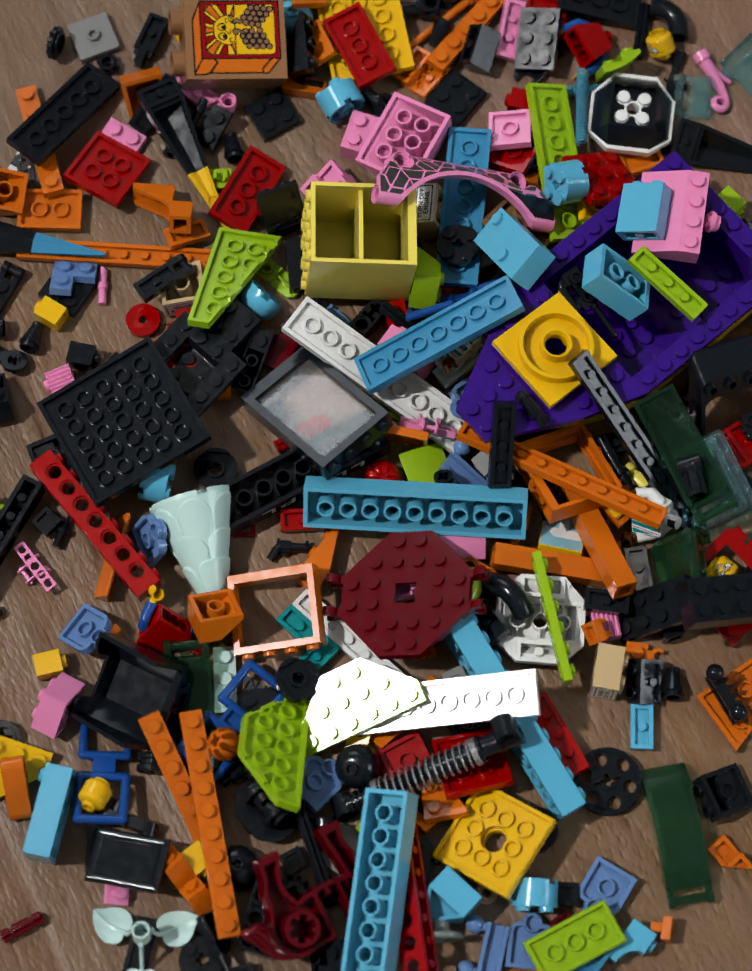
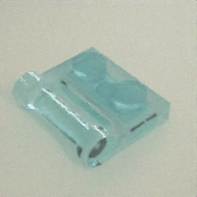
(698, 96)

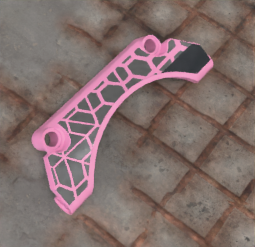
(400, 178)

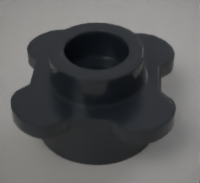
(108, 59)

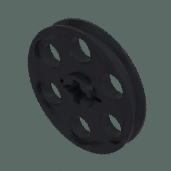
(616, 787)

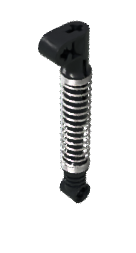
(476, 750)

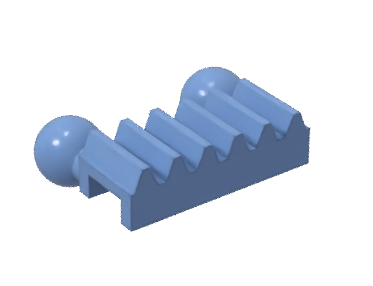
(461, 470)
(492, 947)

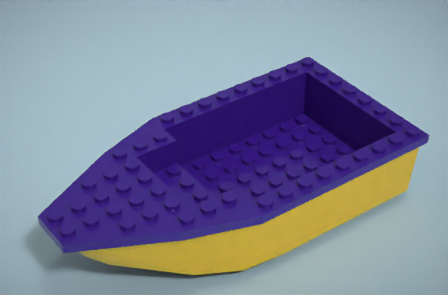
(648, 347)

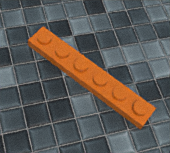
(453, 43)
(48, 171)
(171, 768)

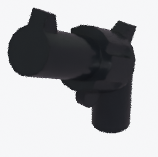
(285, 548)

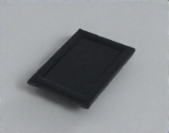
(127, 860)

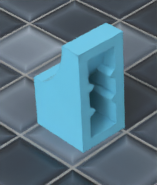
(639, 941)

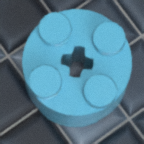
(340, 99)
(565, 182)
(156, 487)
(535, 893)

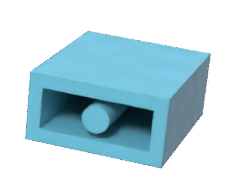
(643, 211)

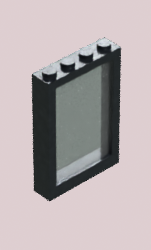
(316, 412)

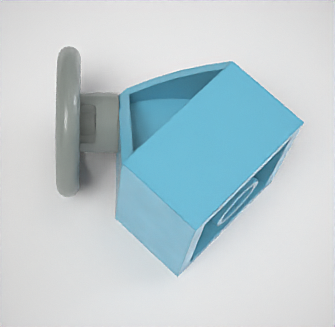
(450, 903)

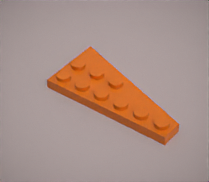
(742, 685)

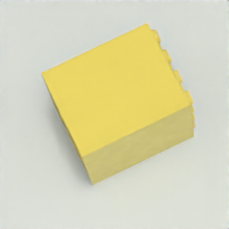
(357, 245)

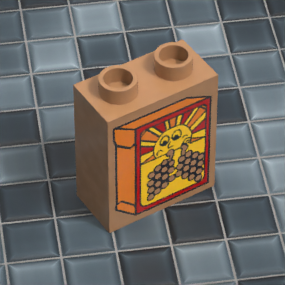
(229, 44)

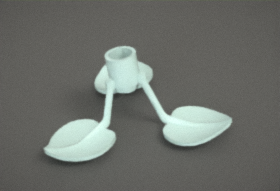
(115, 922)

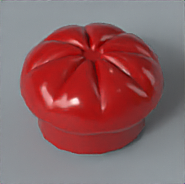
(382, 470)

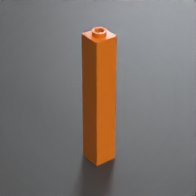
(603, 550)
(518, 560)

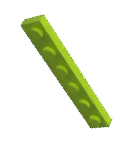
(555, 627)

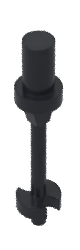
(62, 532)

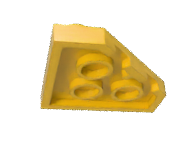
(34, 757)

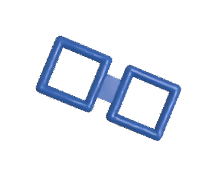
(445, 301)
(232, 716)
(105, 767)

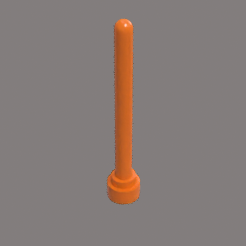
(449, 15)

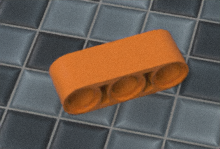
(16, 787)

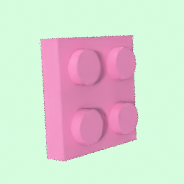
(510, 129)

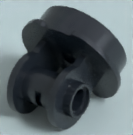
(261, 816)

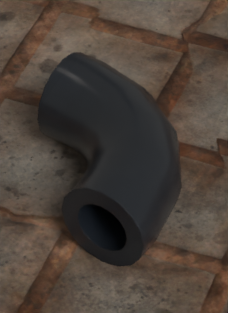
(673, 17)
(510, 593)

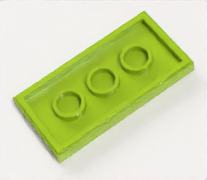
(575, 940)

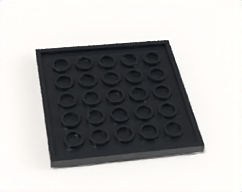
(123, 422)

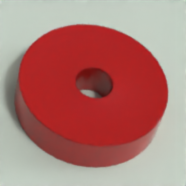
(139, 312)

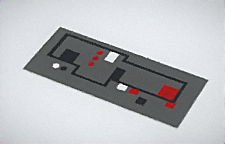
(25, 165)

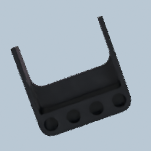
(718, 372)

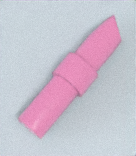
(102, 286)

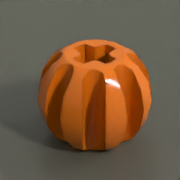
(223, 743)

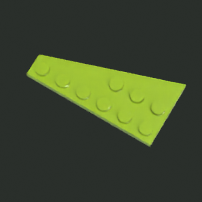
(230, 266)

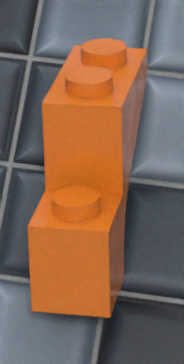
(162, 201)
(187, 882)

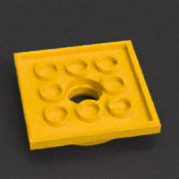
(544, 372)
(490, 813)

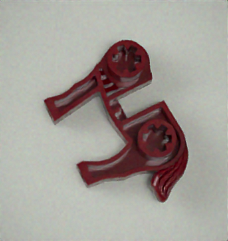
(300, 925)

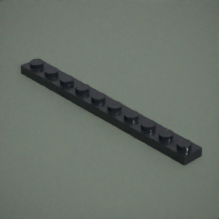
(629, 433)

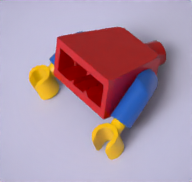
(587, 43)
(161, 623)

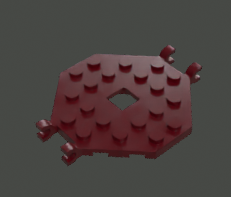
(406, 629)

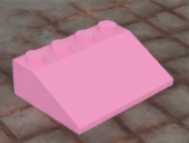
(407, 128)
(685, 215)

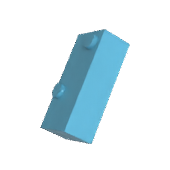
(514, 249)
(50, 813)

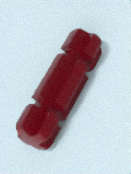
(22, 927)

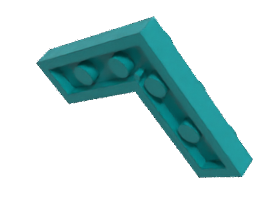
(301, 627)

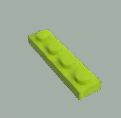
(667, 283)

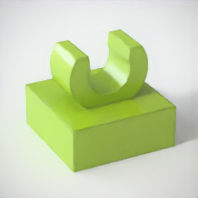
(221, 177)

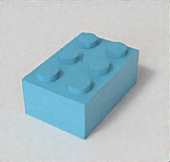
(615, 282)

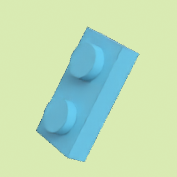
(641, 727)

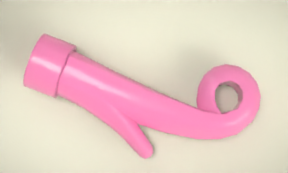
(703, 59)

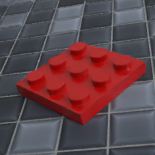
(107, 169)
(605, 176)
(482, 778)

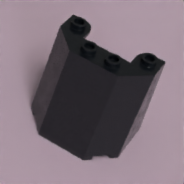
(129, 687)

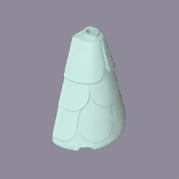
(199, 535)

